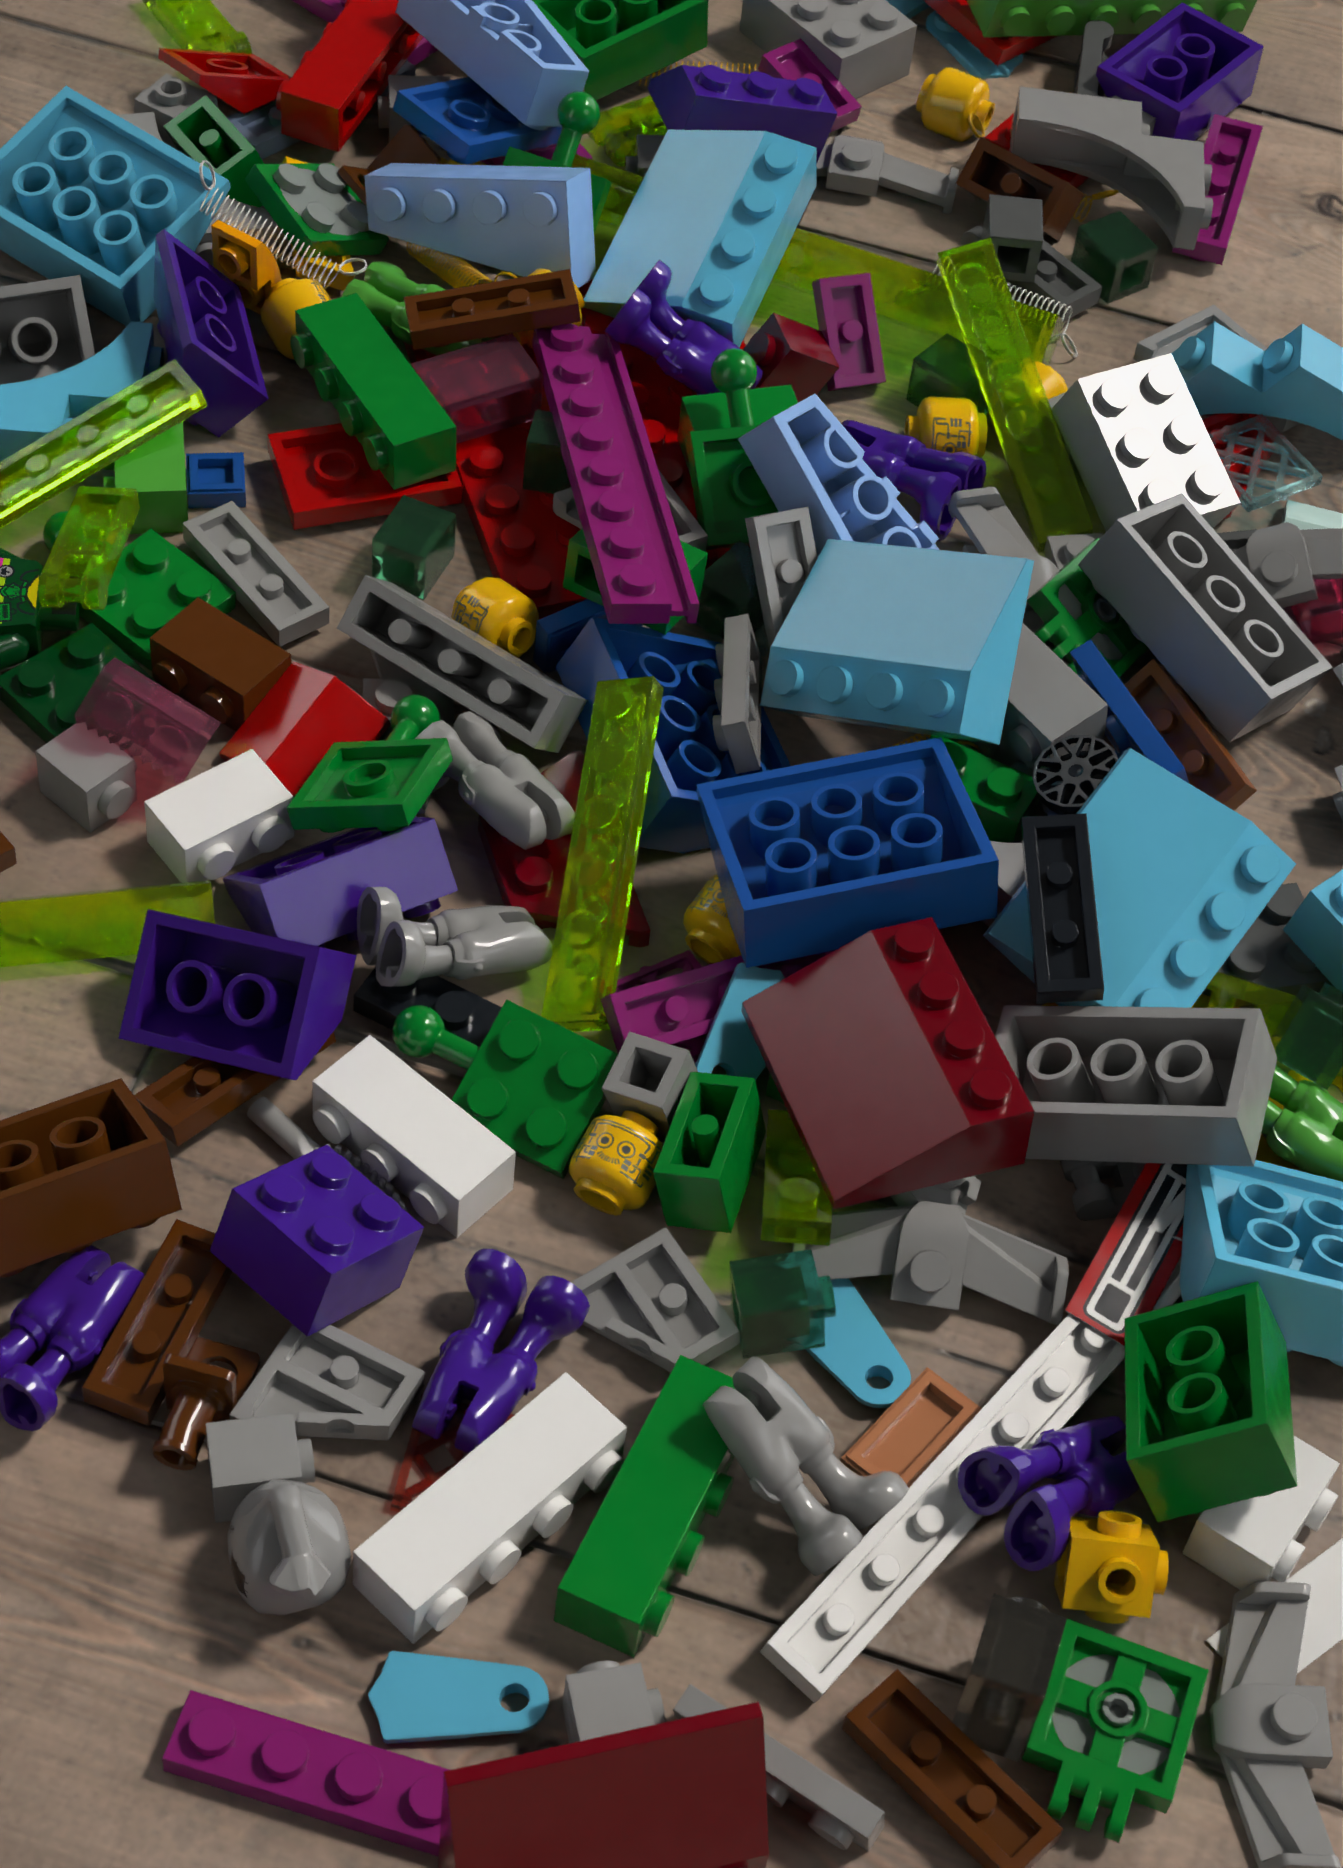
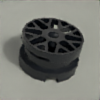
(1062, 784)

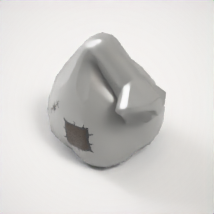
(288, 1548)

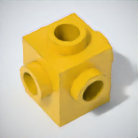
(1111, 1567)

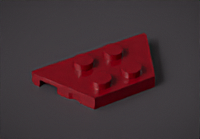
(537, 875)

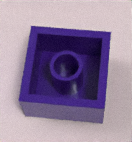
(316, 1239)

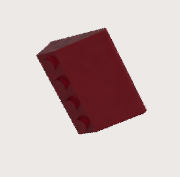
(890, 1067)
(621, 1800)

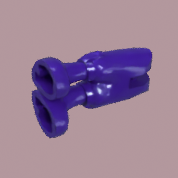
(680, 346)
(919, 471)
(71, 1317)
(467, 1359)
(1041, 1518)

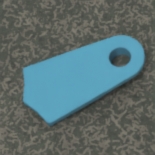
(966, 52)
(729, 1038)
(860, 1350)
(453, 1698)

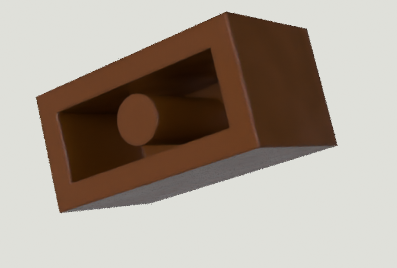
(1005, 174)
(216, 662)

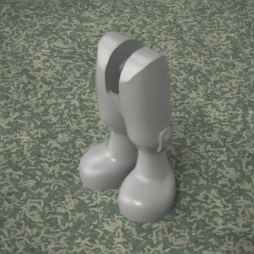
(501, 783)
(452, 943)
(775, 1437)

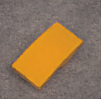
(245, 263)

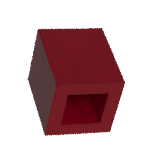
(792, 356)

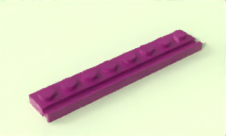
(614, 478)

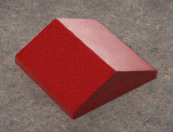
(233, 77)
(302, 721)

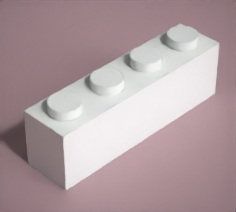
(489, 1509)

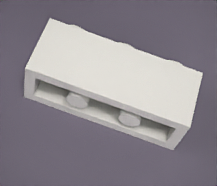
(412, 1136)

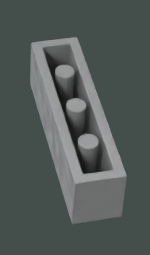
(462, 664)

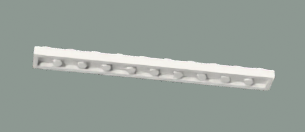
(932, 1517)

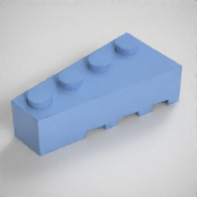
(505, 50)
(489, 214)
(818, 465)

